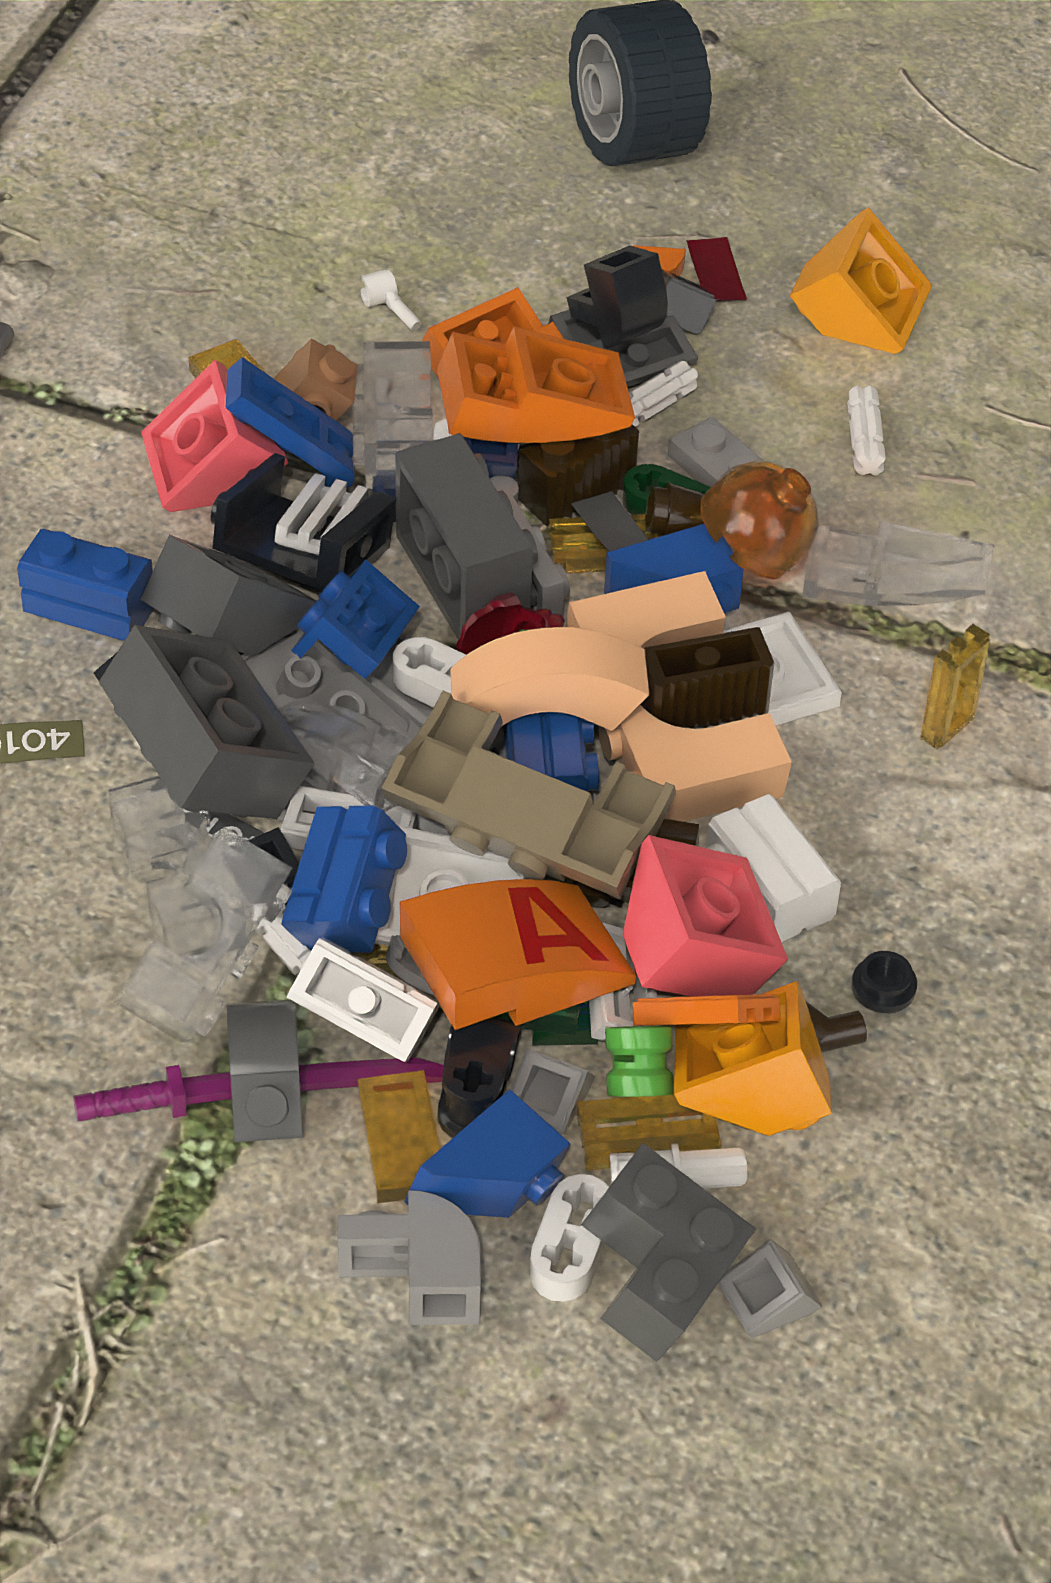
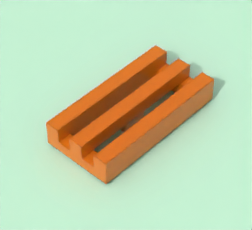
(706, 1009)

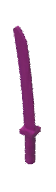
(215, 1087)

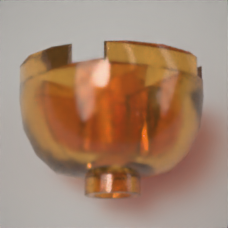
(763, 515)

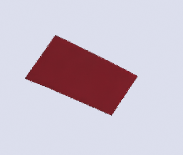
(716, 268)

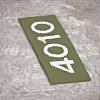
(41, 740)

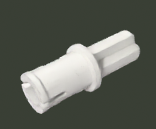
(706, 1167)

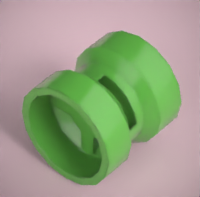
(639, 1061)

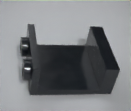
(248, 518)

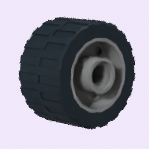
(639, 82)

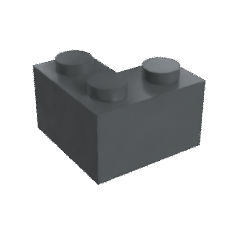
(676, 1241)

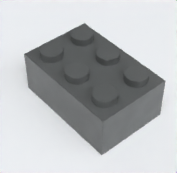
(460, 529)
(205, 723)

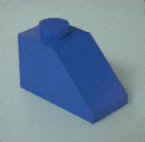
(677, 556)
(496, 1161)

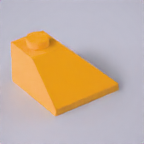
(862, 287)
(755, 1072)

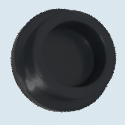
(884, 982)

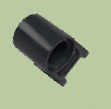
(475, 1071)

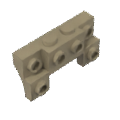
(522, 812)

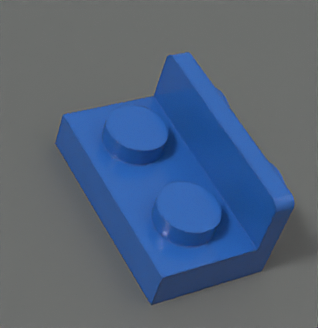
(357, 618)

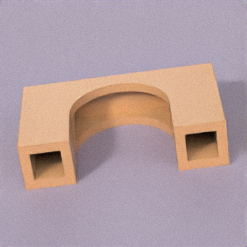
(710, 765)

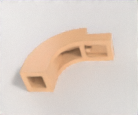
(554, 672)

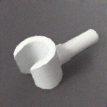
(383, 289)

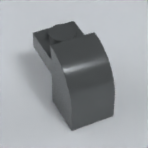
(264, 1070)

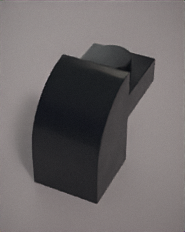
(623, 295)

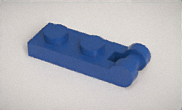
(290, 421)

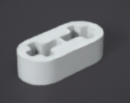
(424, 668)
(558, 1233)

